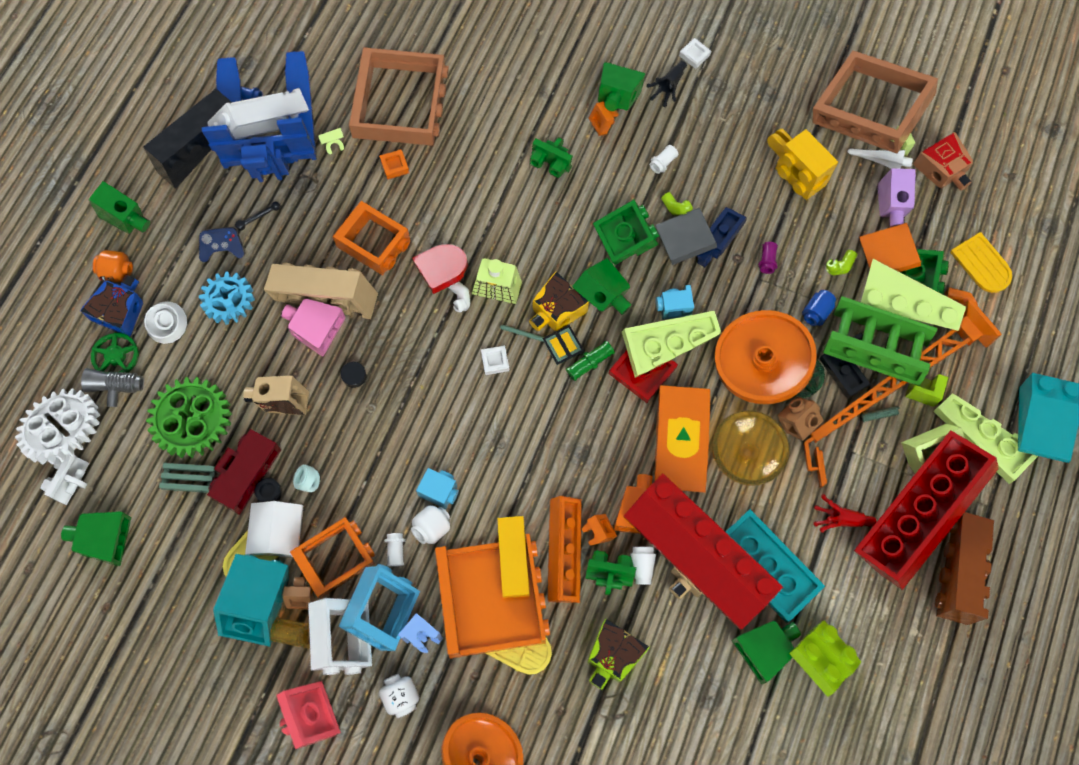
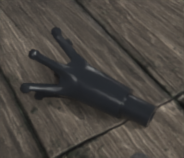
(669, 82)

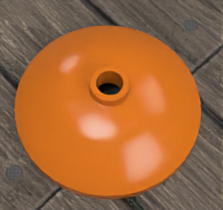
(481, 738)

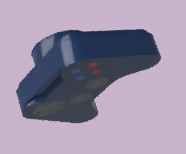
(220, 240)

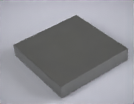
(686, 236)

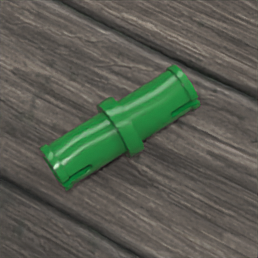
(590, 360)

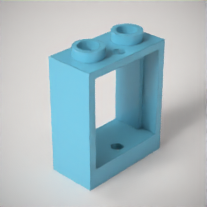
(407, 595)

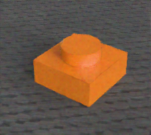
(394, 164)

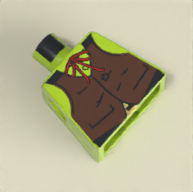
(614, 654)

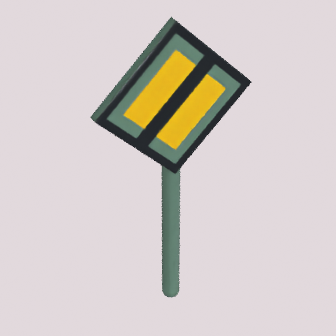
(561, 344)

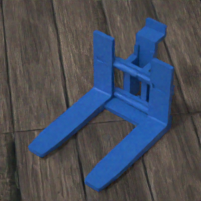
(265, 153)

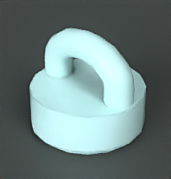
(306, 478)

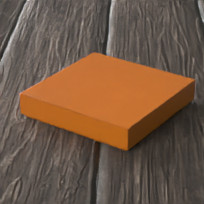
(891, 247)

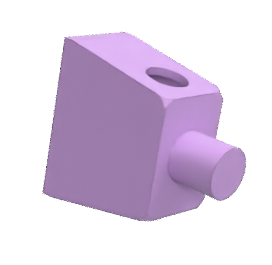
(896, 195)

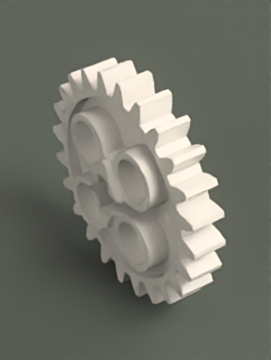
(43, 441)

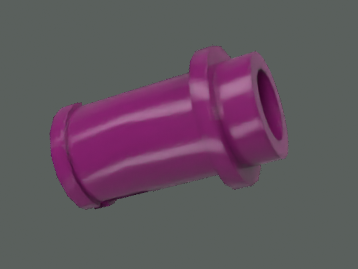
(768, 258)

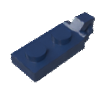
(723, 231)

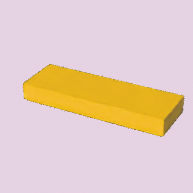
(513, 557)

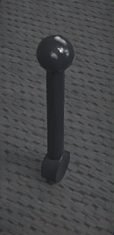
(240, 225)

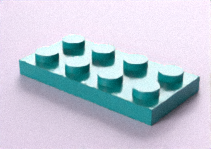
(780, 562)

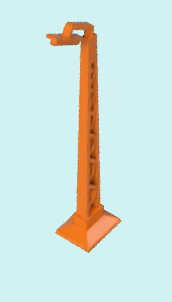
(973, 327)

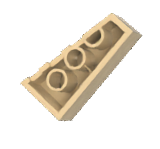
(326, 285)

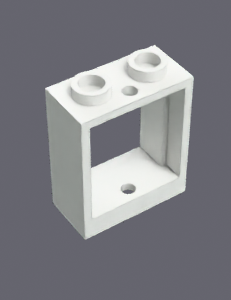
(320, 639)

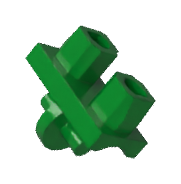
(552, 153)
(610, 574)

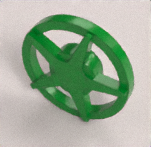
(114, 354)

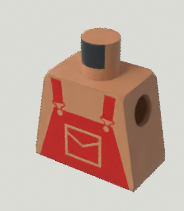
(946, 162)

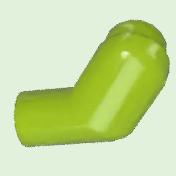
(674, 207)
(841, 267)

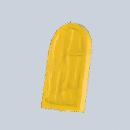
(983, 264)

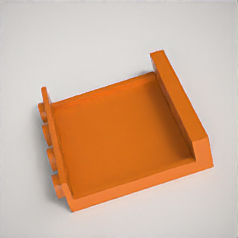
(473, 603)

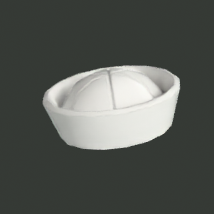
(165, 322)

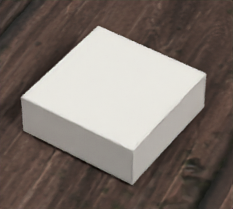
(695, 53)
(495, 360)

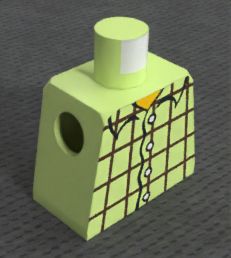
(497, 281)

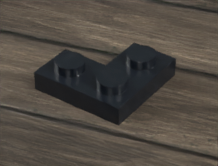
(845, 374)

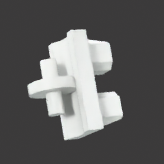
(66, 479)

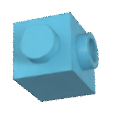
(438, 488)

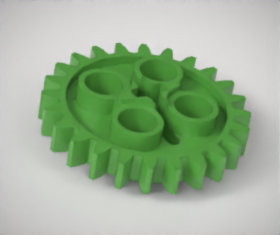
(212, 419)

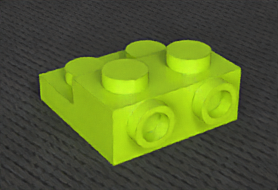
(826, 657)

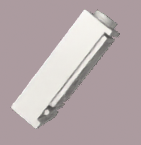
(259, 114)

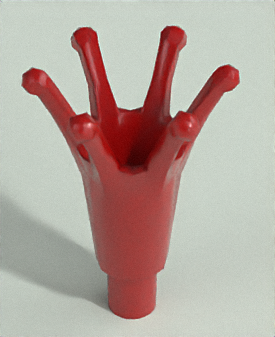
(842, 517)

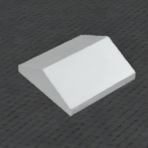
(274, 528)

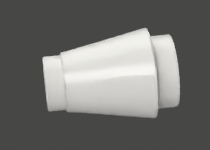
(644, 560)

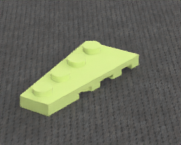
(909, 298)
(665, 340)
(986, 435)

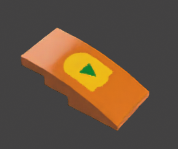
(683, 436)

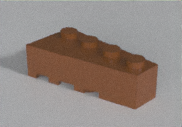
(966, 571)

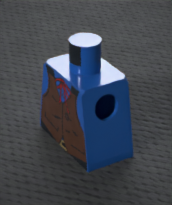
(115, 306)

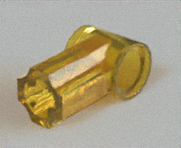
(290, 633)

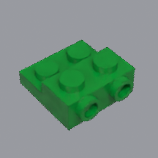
(626, 232)
(931, 269)

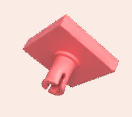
(307, 714)

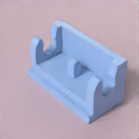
(417, 631)

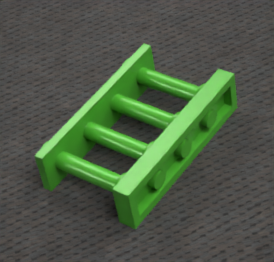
(874, 357)

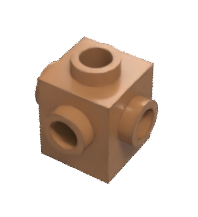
(800, 417)

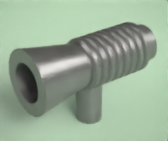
(114, 382)

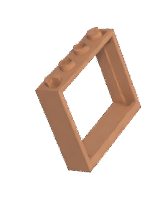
(400, 61)
(865, 129)

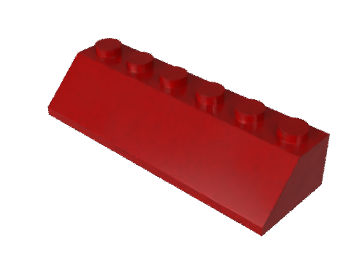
(927, 509)
(702, 551)

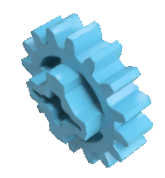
(215, 298)

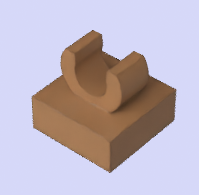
(298, 595)

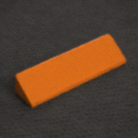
(564, 550)

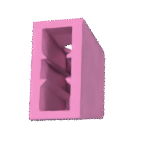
(314, 323)

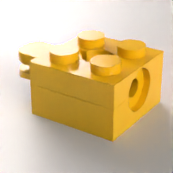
(802, 161)

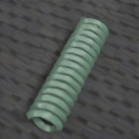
(881, 413)

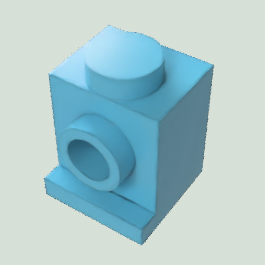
(675, 303)

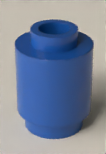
(819, 308)

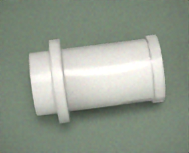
(659, 163)
(395, 549)

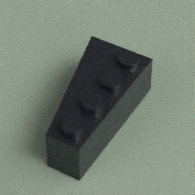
(182, 143)

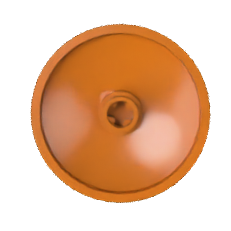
(765, 357)

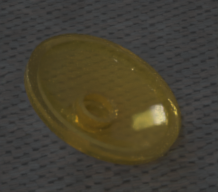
(758, 434)

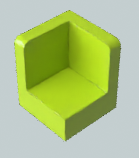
(929, 392)

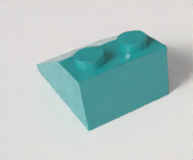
(1048, 417)

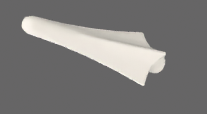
(885, 158)

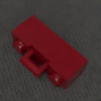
(251, 464)

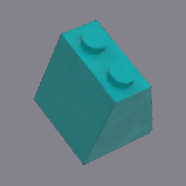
(250, 599)

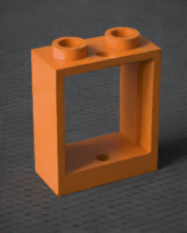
(355, 223)
(308, 569)

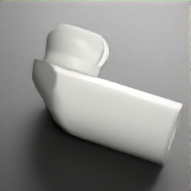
(463, 297)

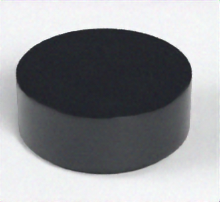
(353, 374)
(268, 490)

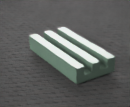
(166, 475)

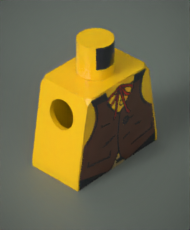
(557, 304)

